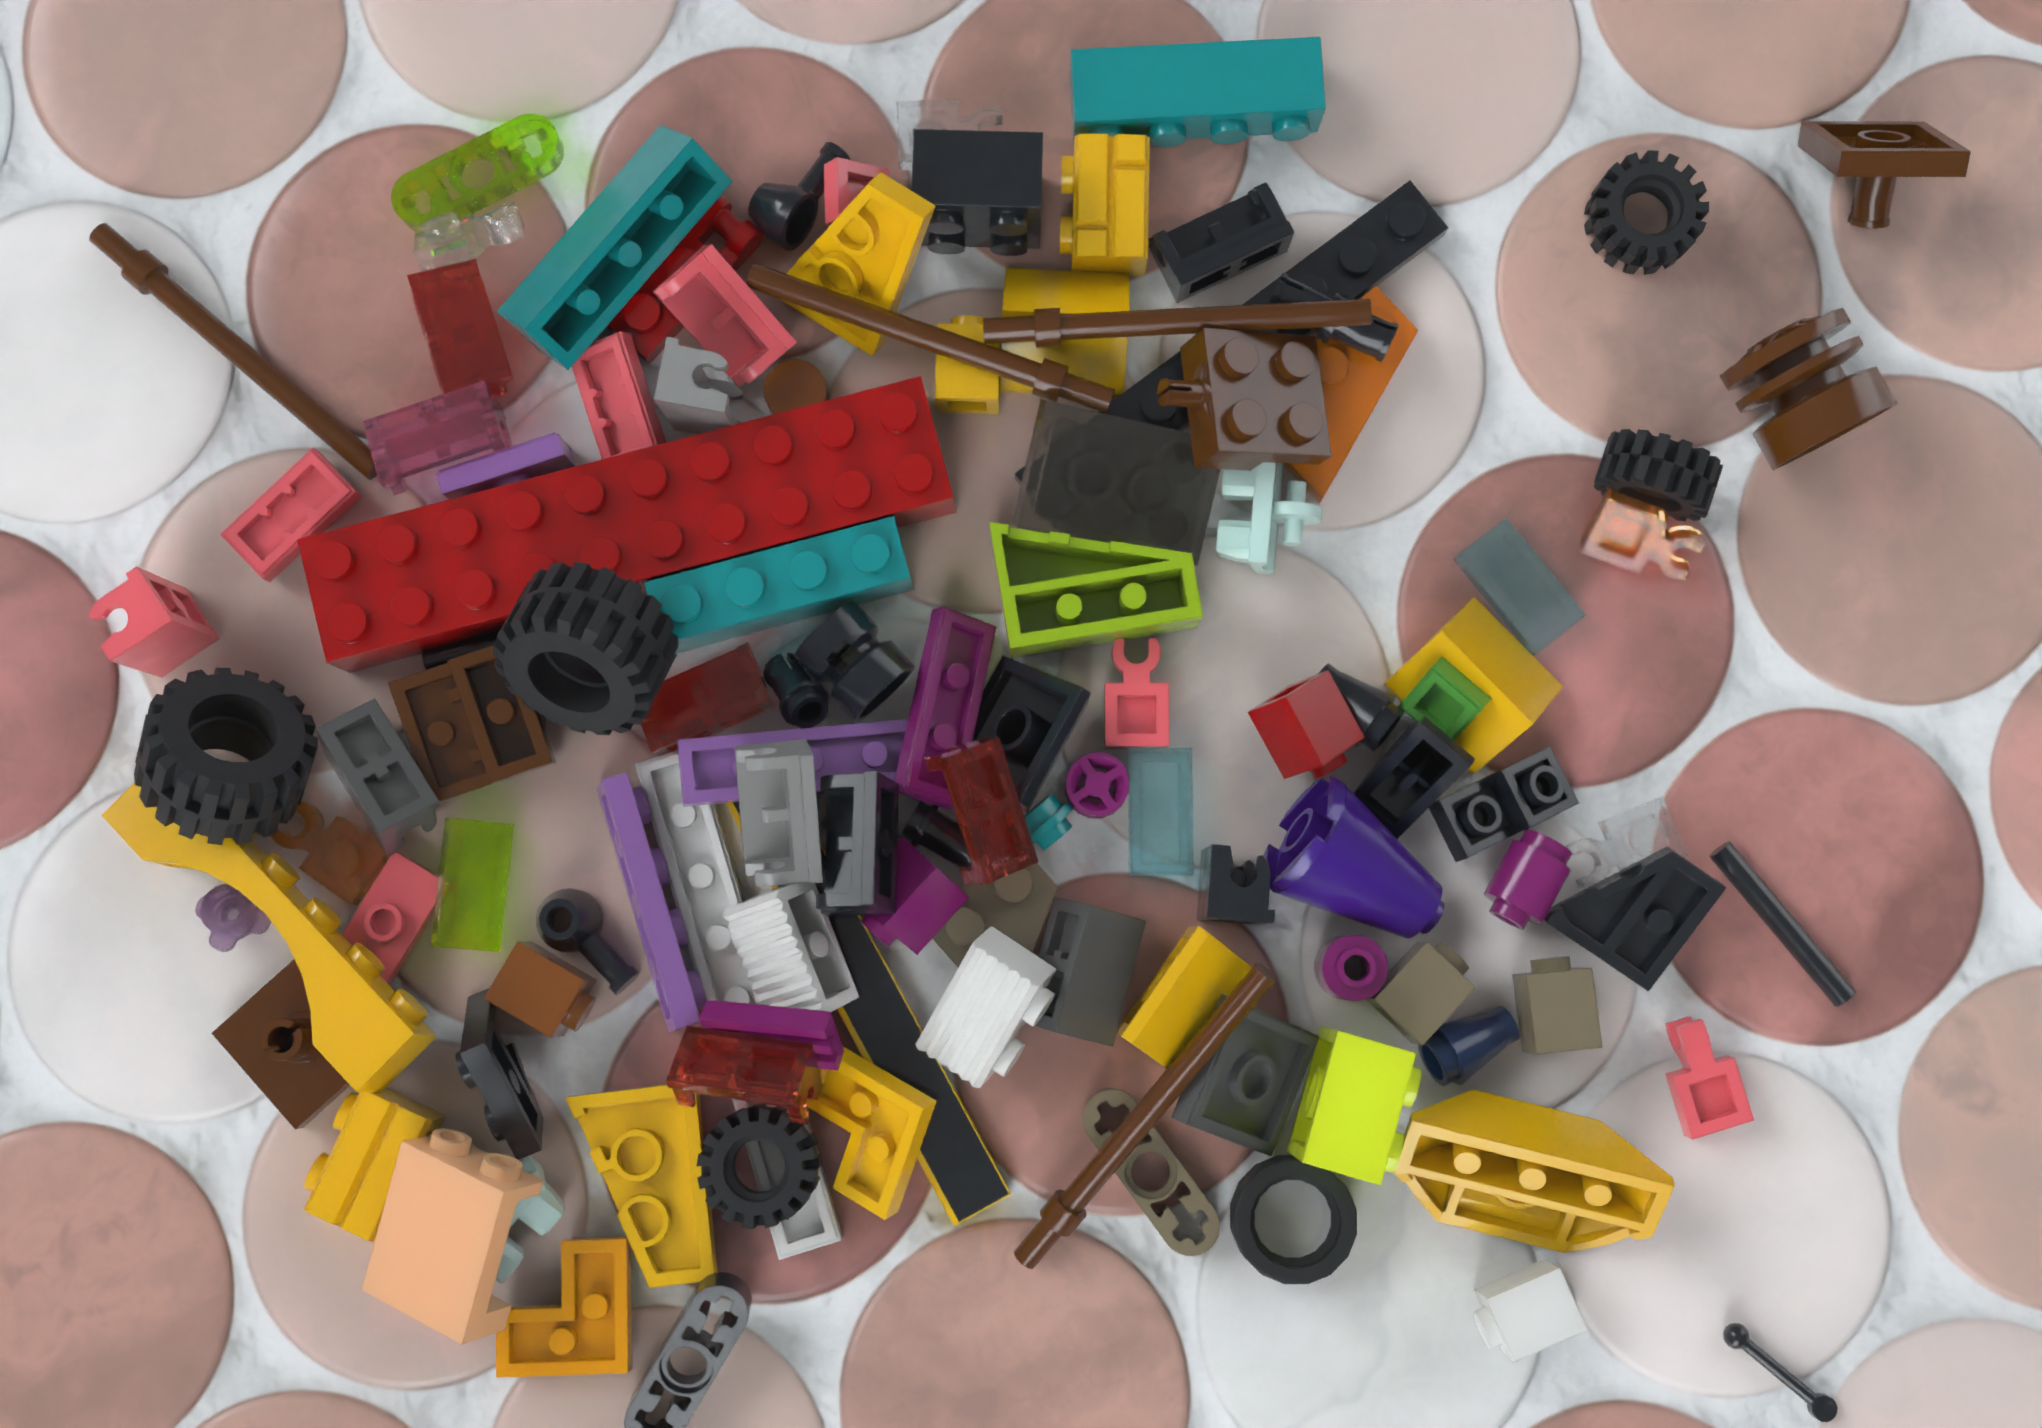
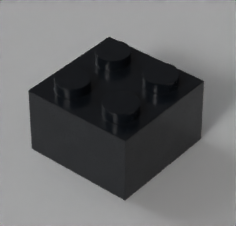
(981, 188)

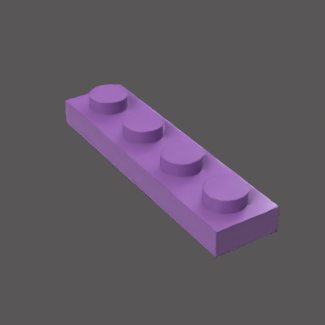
(710, 764)
(643, 875)

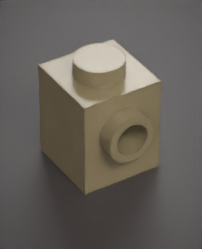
(1423, 990)
(1556, 1007)

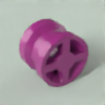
(1100, 771)

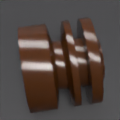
(1807, 387)

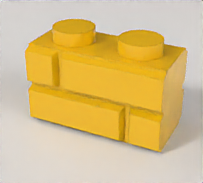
(1109, 203)
(356, 1176)

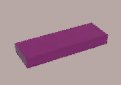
(944, 700)

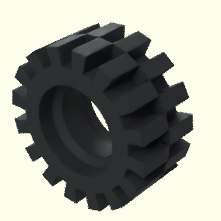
(1666, 184)
(1660, 472)
(726, 1189)

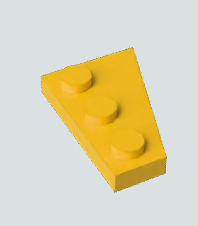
(649, 1163)

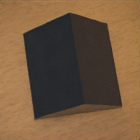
(1032, 718)

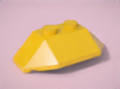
(1530, 1173)

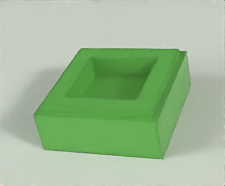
(1445, 699)

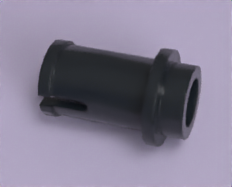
(801, 700)
(938, 834)

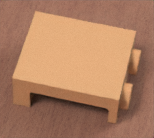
(447, 1234)

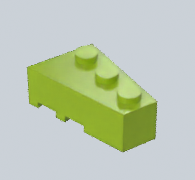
(1088, 592)

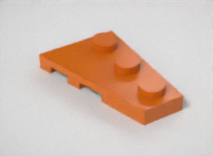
(1351, 390)

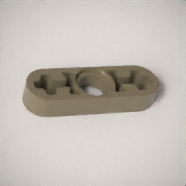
(1192, 1200)

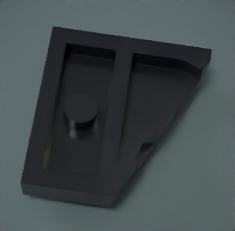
(1639, 914)
(501, 1078)

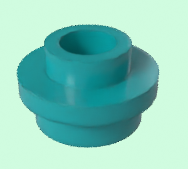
(1048, 821)

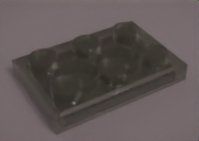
(1114, 481)

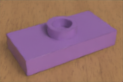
(507, 466)

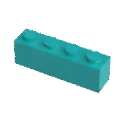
(1200, 90)
(615, 246)
(784, 584)

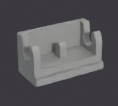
(688, 396)
(779, 812)

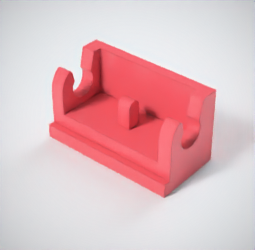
(724, 315)
(162, 624)

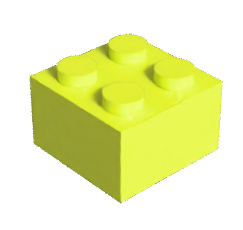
(1353, 1106)

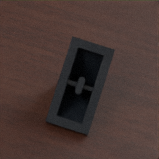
(1412, 775)

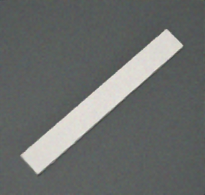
(702, 888)

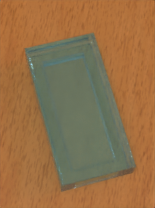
(1519, 587)
(1160, 812)

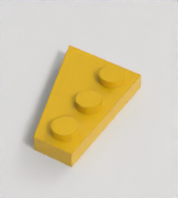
(867, 254)

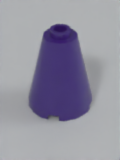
(1352, 864)

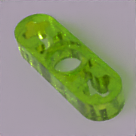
(484, 147)

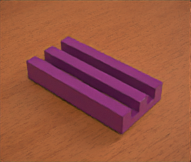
(779, 1023)

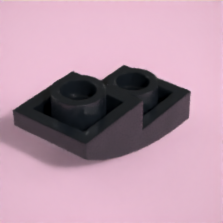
(1503, 804)

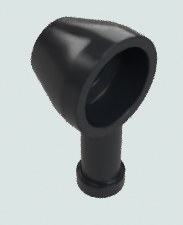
(790, 211)
(583, 935)

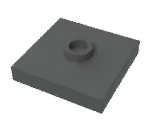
(1249, 1082)

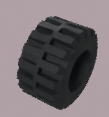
(586, 648)
(215, 794)

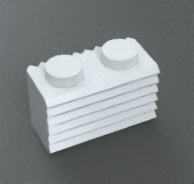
(790, 950)
(987, 1007)

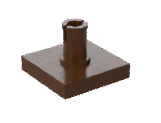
(1878, 155)
(275, 1049)

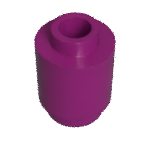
(1528, 879)
(1330, 967)

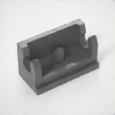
(379, 774)
(1093, 966)

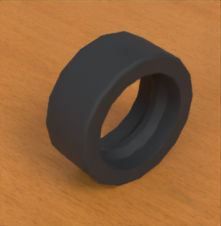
(1293, 1269)

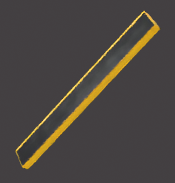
(886, 1036)

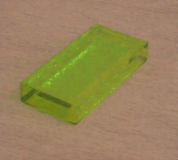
(472, 885)

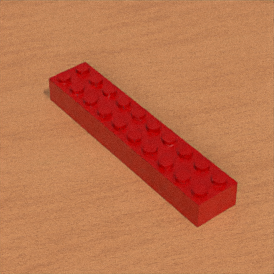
(646, 514)

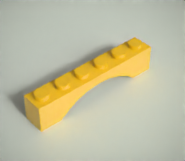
(355, 1014)

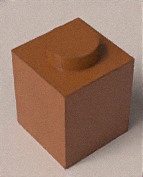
(542, 990)

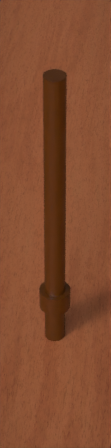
(151, 276)
(1051, 327)
(1047, 378)
(1067, 1208)

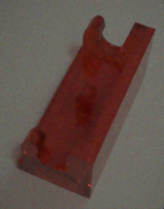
(460, 327)
(707, 700)
(985, 809)
(745, 1070)

